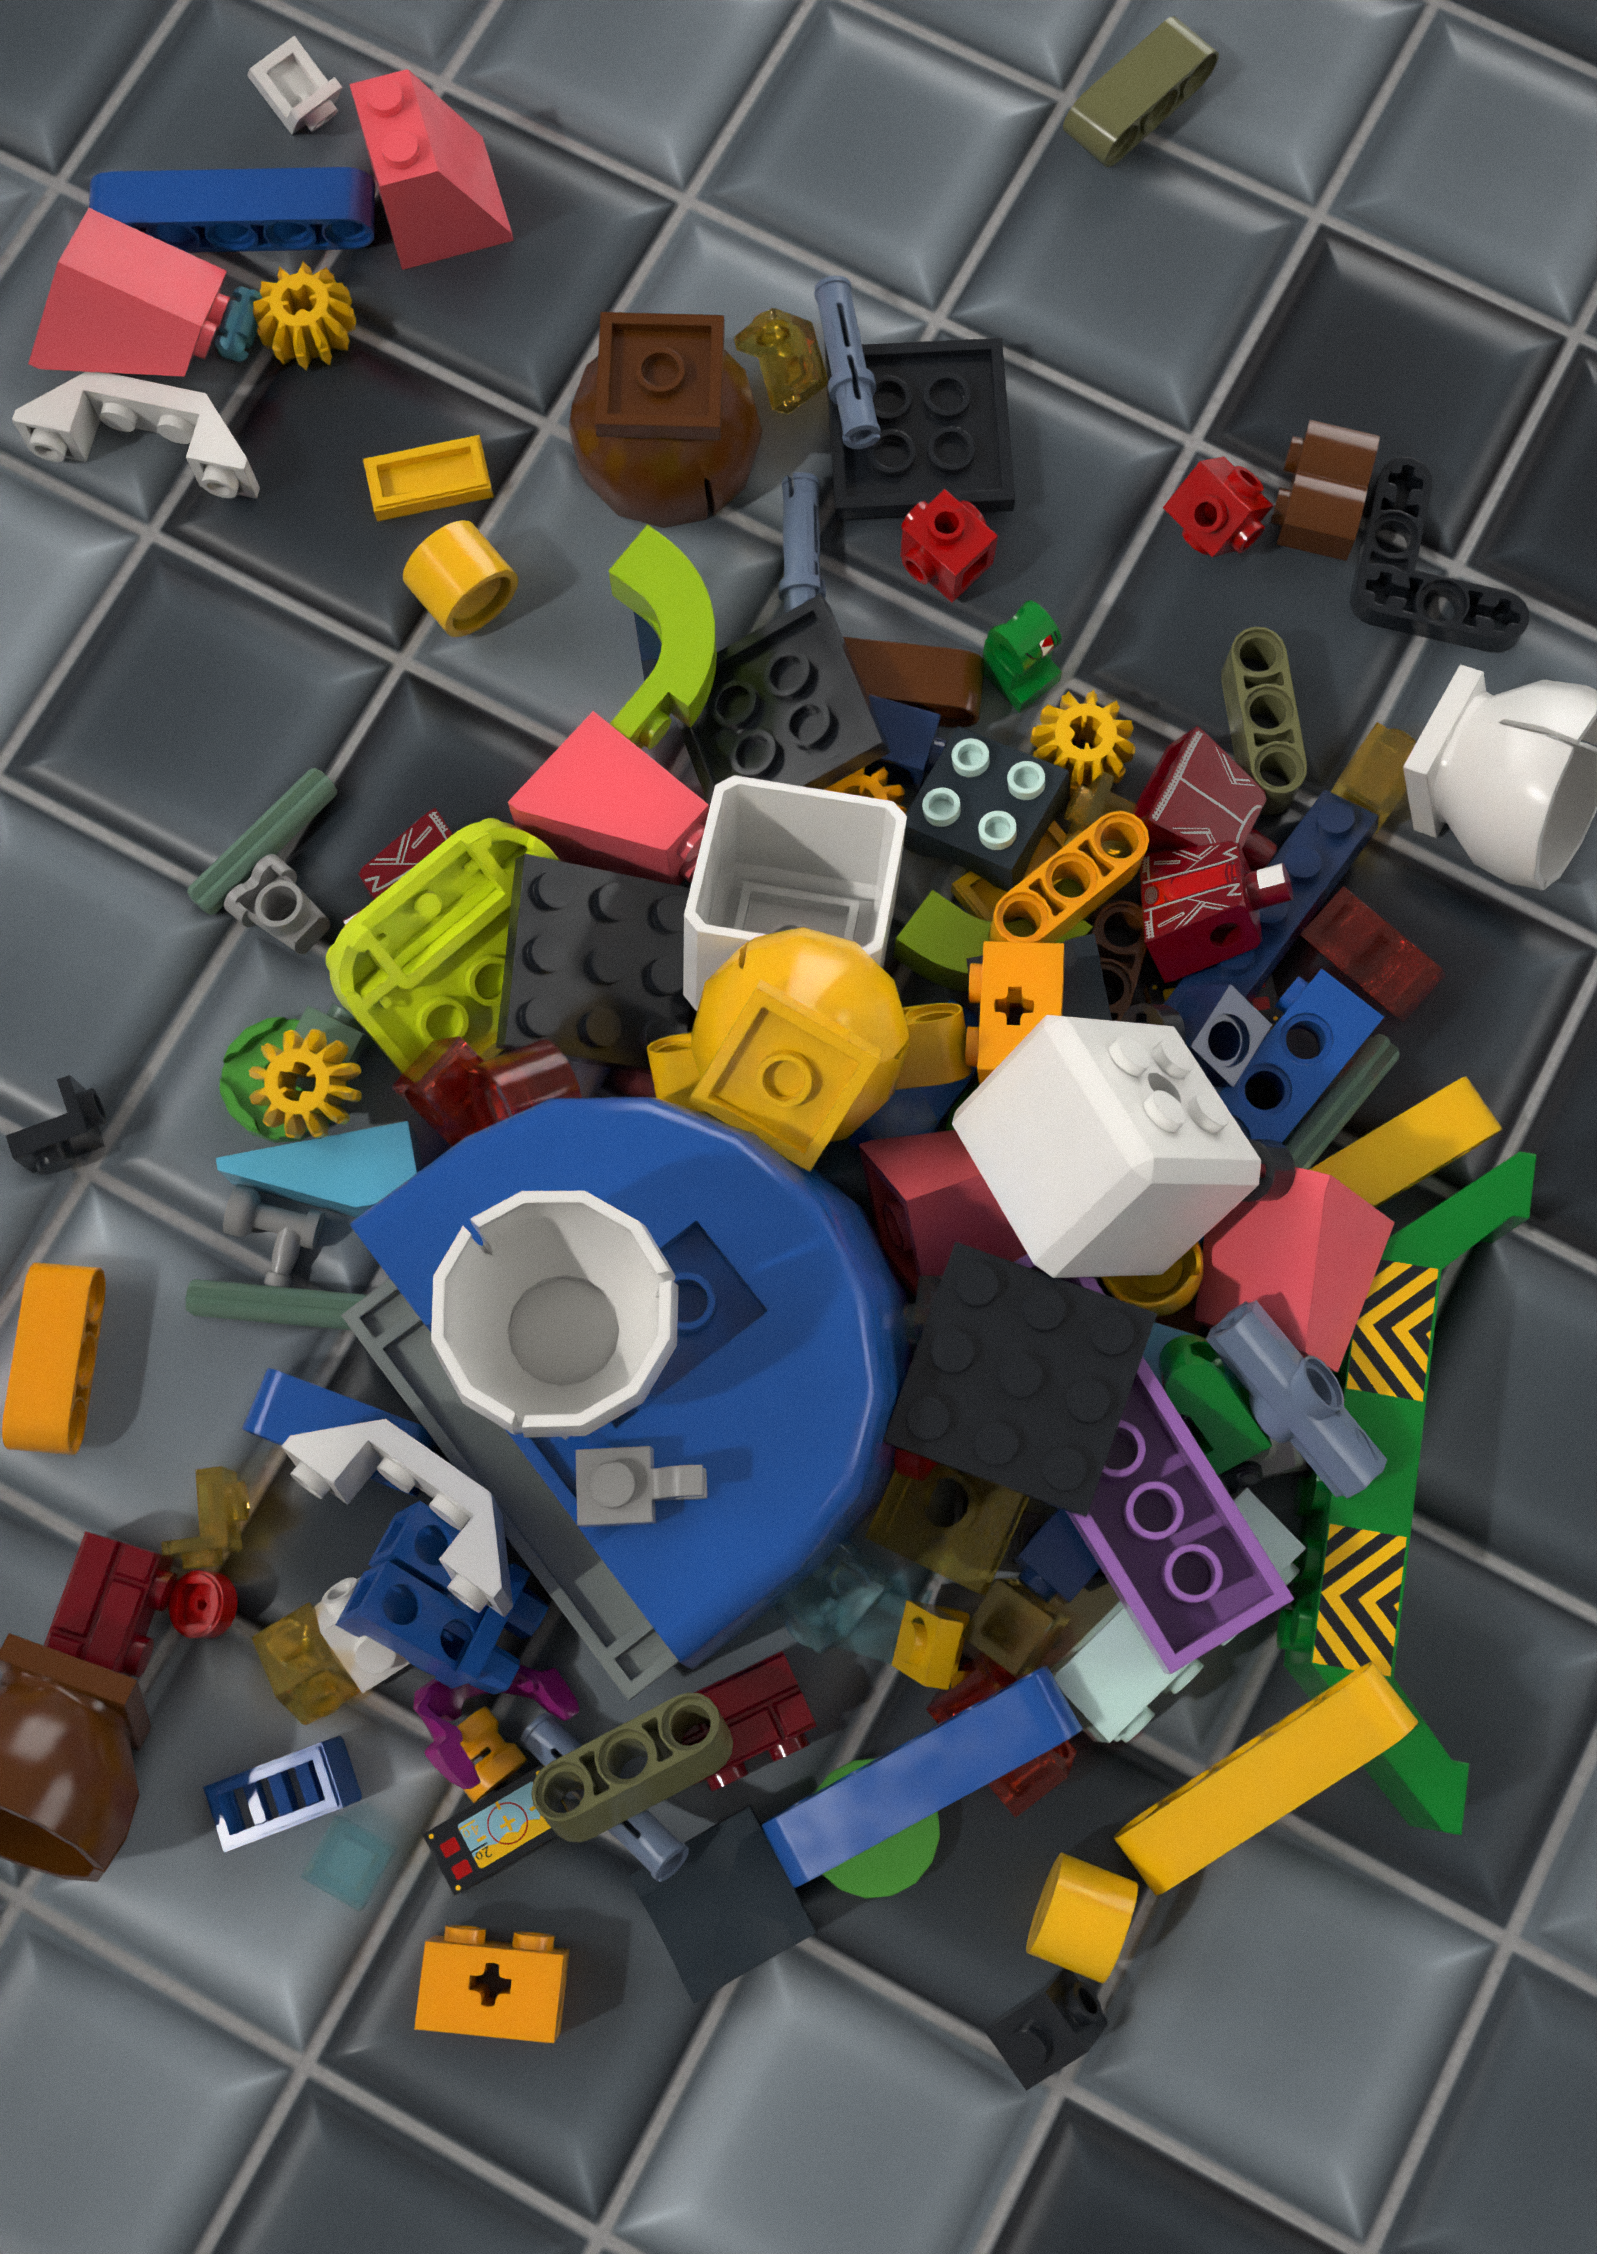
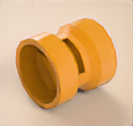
(479, 1736)

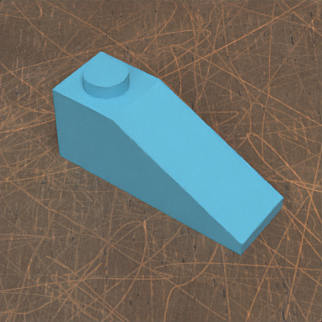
(332, 1172)

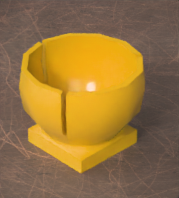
(798, 1041)

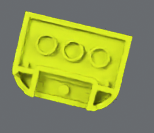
(434, 946)

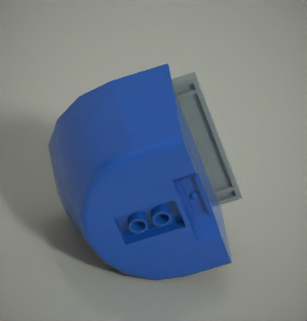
(772, 1387)

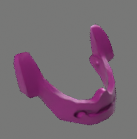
(438, 1701)

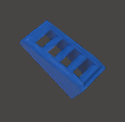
(324, 1779)

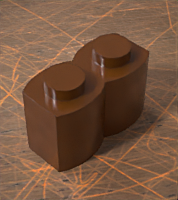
(1326, 490)

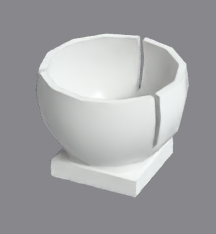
(1502, 781)
(554, 1313)

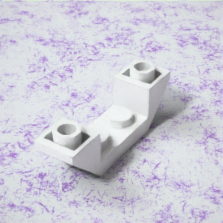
(67, 420)
(348, 1456)

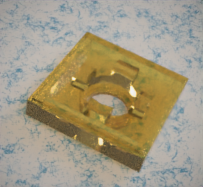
(964, 1552)

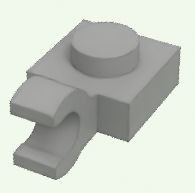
(623, 1485)

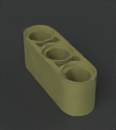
(1140, 91)
(1267, 694)
(599, 1763)

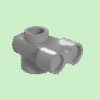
(277, 905)

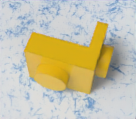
(930, 1643)

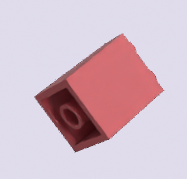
(428, 171)
(127, 304)
(612, 808)
(928, 1198)
(1300, 1259)

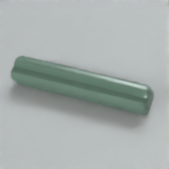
(263, 838)
(1341, 1100)
(269, 1303)

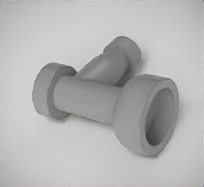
(292, 1228)

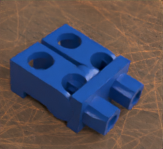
(413, 1613)

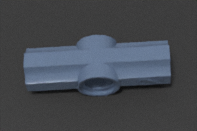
(1296, 1399)

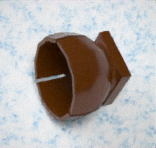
(663, 416)
(66, 1760)

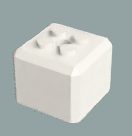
(786, 862)
(1106, 1147)

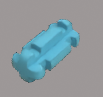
(238, 325)

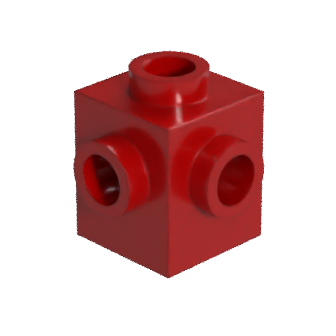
(1219, 507)
(947, 544)

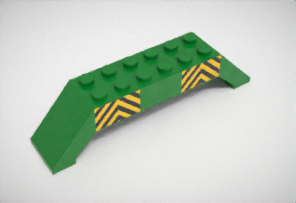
(1359, 1546)

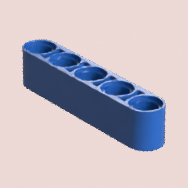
(243, 207)
(921, 1776)

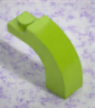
(671, 596)
(944, 936)

